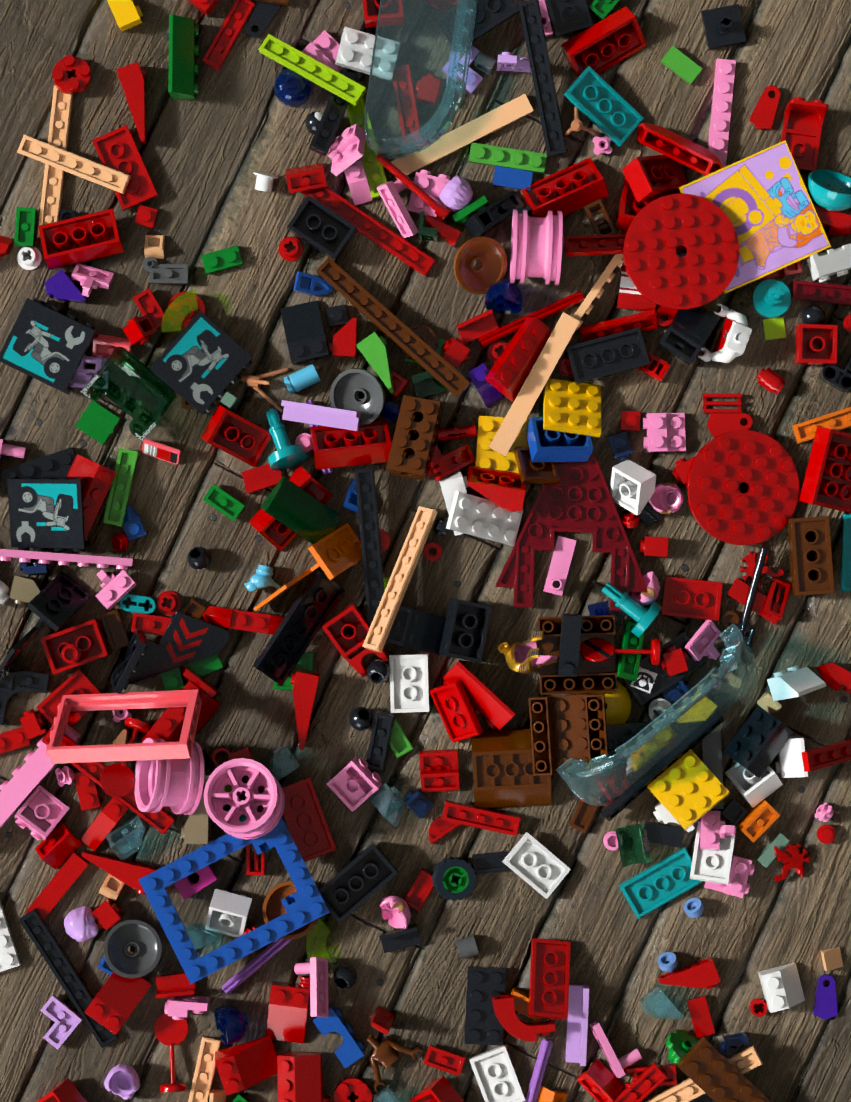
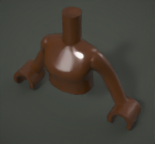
(386, 1056)

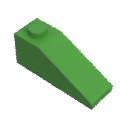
(377, 356)

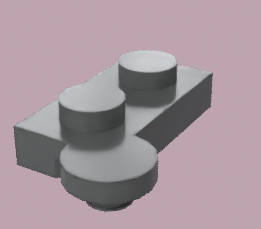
(166, 272)

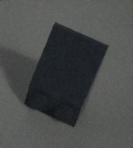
(304, 332)

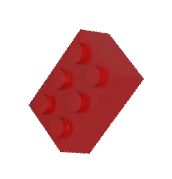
(86, 636)

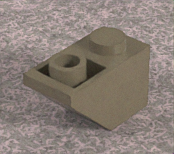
(24, 589)

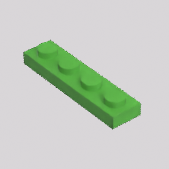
(507, 157)
(121, 487)

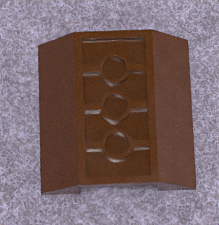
(592, 676)
(566, 729)
(505, 770)

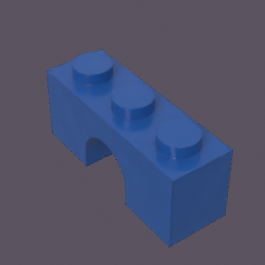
(351, 1048)

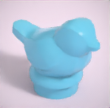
(261, 579)

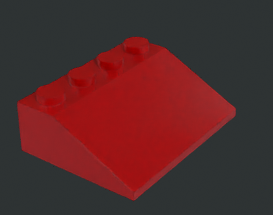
(829, 471)

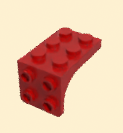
(803, 130)

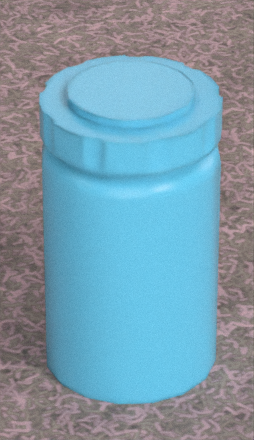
(301, 379)

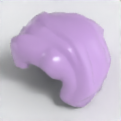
(456, 194)
(81, 924)
(122, 1081)

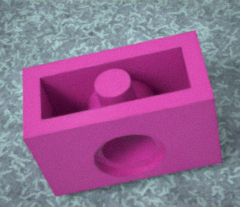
(188, 888)

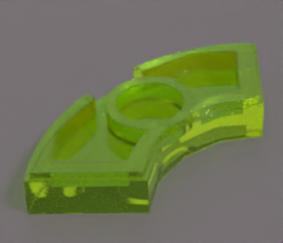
(178, 310)
(316, 941)

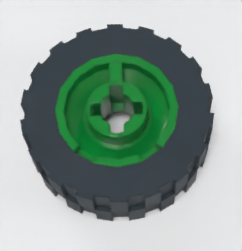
(443, 875)

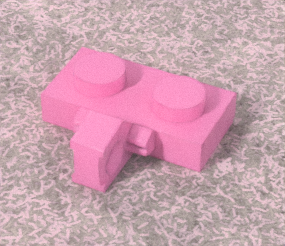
(91, 278)
(114, 588)
(703, 642)
(713, 830)

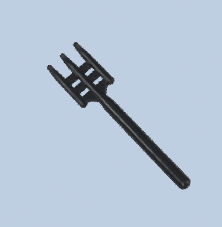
(743, 626)

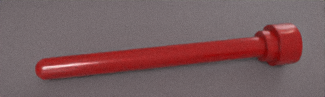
(440, 210)

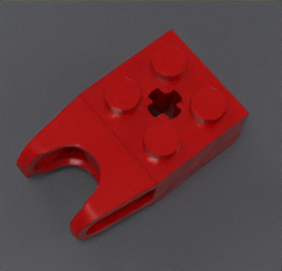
(350, 644)

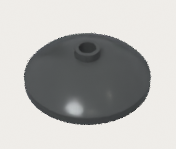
(346, 394)
(146, 946)

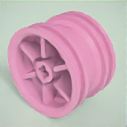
(536, 247)
(231, 774)
(170, 782)

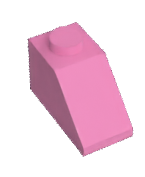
(358, 183)

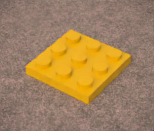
(572, 407)
(491, 459)
(688, 789)

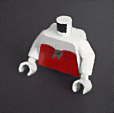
(732, 337)

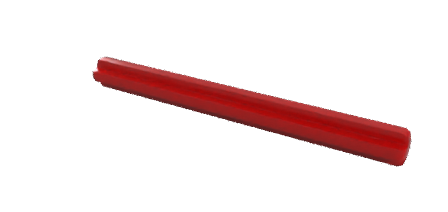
(540, 314)

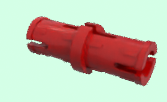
(457, 433)

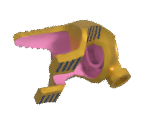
(526, 656)

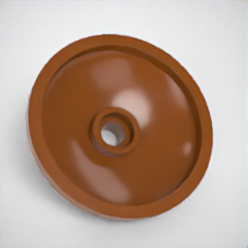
(489, 267)
(274, 908)

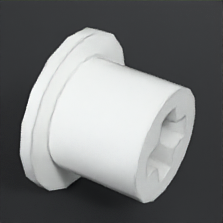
(264, 181)
(29, 258)
(657, 707)

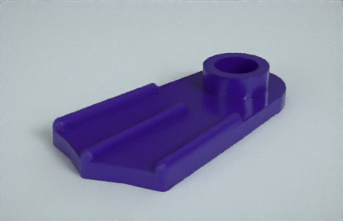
(825, 998)

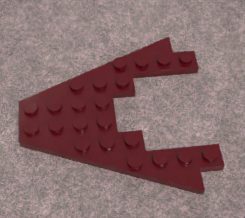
(576, 505)

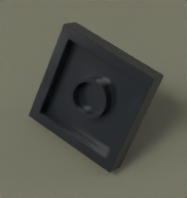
(723, 26)

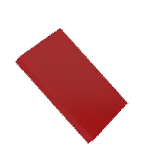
(305, 178)
(477, 326)
(260, 478)
(58, 846)
(174, 985)
(600, 1082)

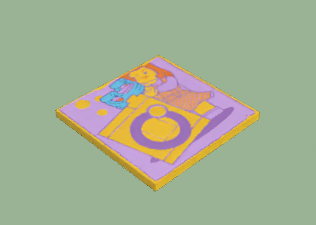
(768, 211)

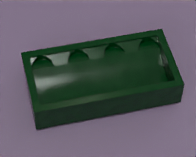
(300, 511)

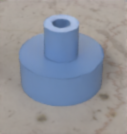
(693, 907)
(667, 961)

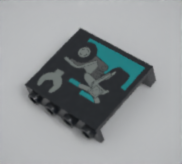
(47, 344)
(201, 363)
(46, 513)

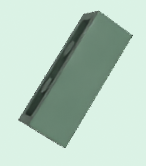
(229, 401)
(767, 854)

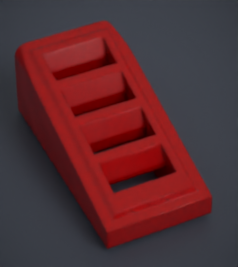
(447, 232)
(658, 377)
(382, 1020)

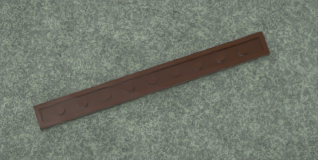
(393, 327)

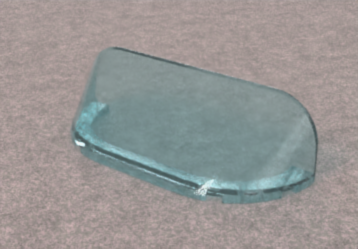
(417, 73)
(719, 690)

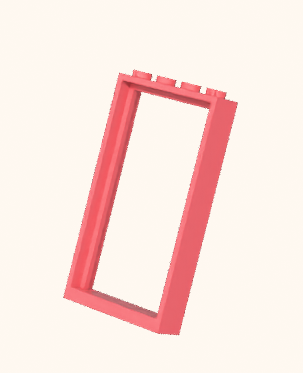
(125, 752)

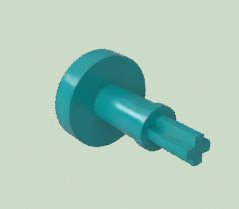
(771, 298)
(286, 454)
(633, 609)

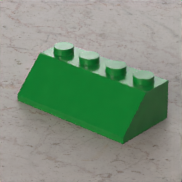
(183, 58)

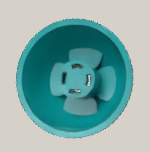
(830, 189)

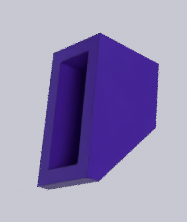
(63, 288)
(485, 390)

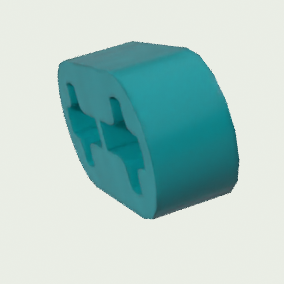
(139, 599)

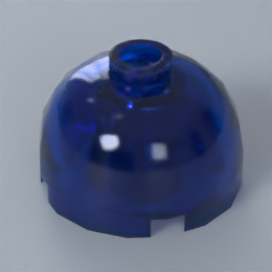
(292, 88)
(504, 297)
(231, 1024)

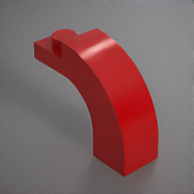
(505, 1013)

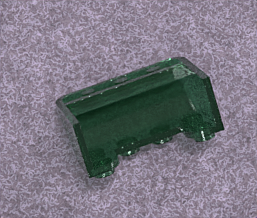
(133, 389)

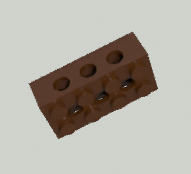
(406, 429)
(822, 559)

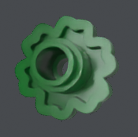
(679, 1045)

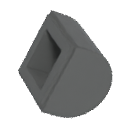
(485, 62)
(467, 947)

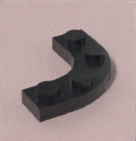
(21, 682)

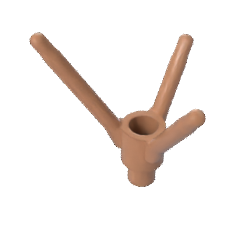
(577, 125)
(256, 381)

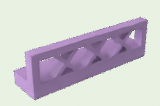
(321, 415)
(577, 1024)

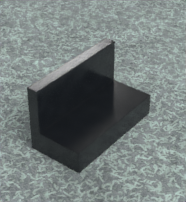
(400, 938)

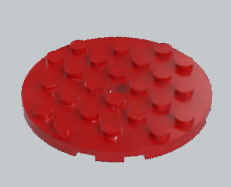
(652, 255)
(715, 484)

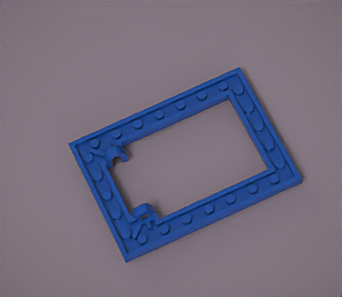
(300, 906)

